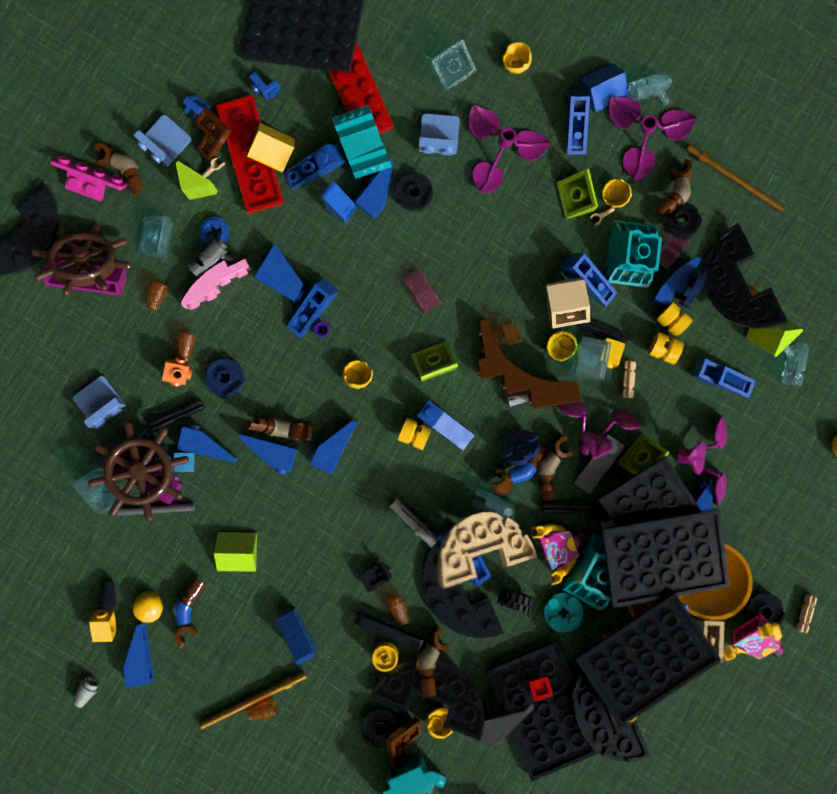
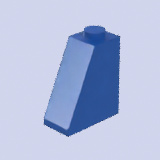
(280, 276)
(296, 635)

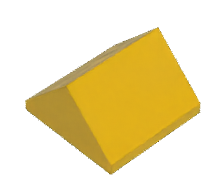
(271, 147)

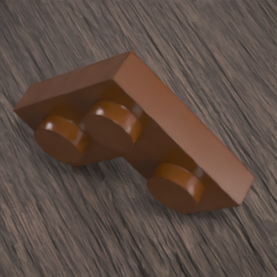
(215, 133)
(399, 740)

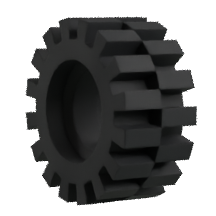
(515, 600)

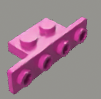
(87, 180)

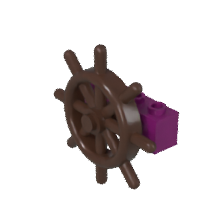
(82, 267)
(139, 472)

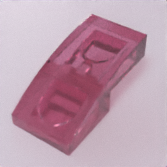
(671, 250)
(422, 291)

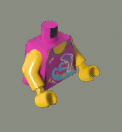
(559, 549)
(755, 638)

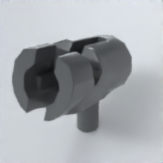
(210, 256)

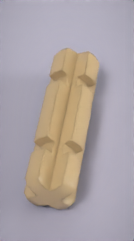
(629, 379)
(806, 613)

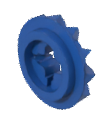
(206, 228)

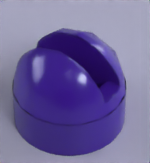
(325, 329)

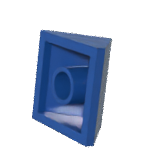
(603, 85)

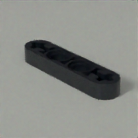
(391, 631)

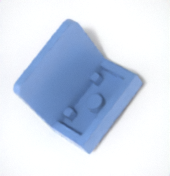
(439, 134)
(163, 140)
(98, 402)

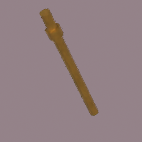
(704, 157)
(286, 683)

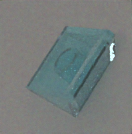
(452, 65)
(155, 236)
(590, 359)

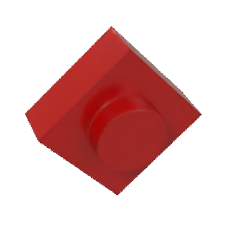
(540, 688)

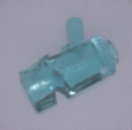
(651, 85)
(795, 364)
(494, 504)

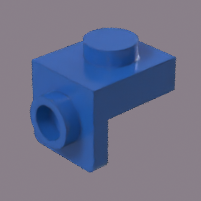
(259, 86)

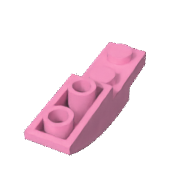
(207, 285)

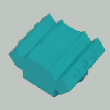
(361, 141)
(632, 253)
(589, 575)
(413, 778)

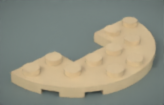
(477, 536)

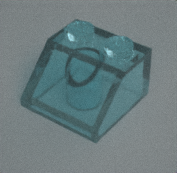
(97, 497)

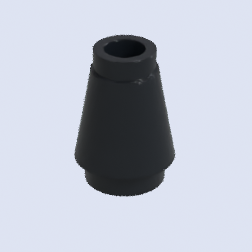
(106, 597)

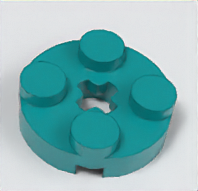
(555, 620)

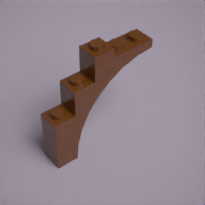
(496, 365)

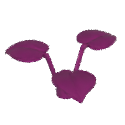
(626, 111)
(529, 143)
(591, 443)
(696, 458)

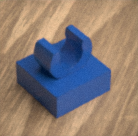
(194, 103)

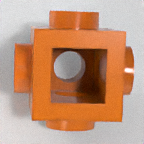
(173, 377)

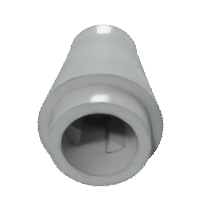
(85, 691)

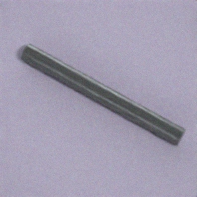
(157, 509)

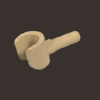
(214, 166)
(602, 215)

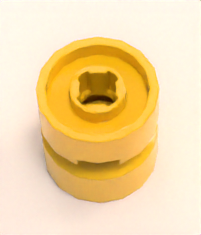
(674, 319)
(666, 348)
(414, 433)
(385, 656)

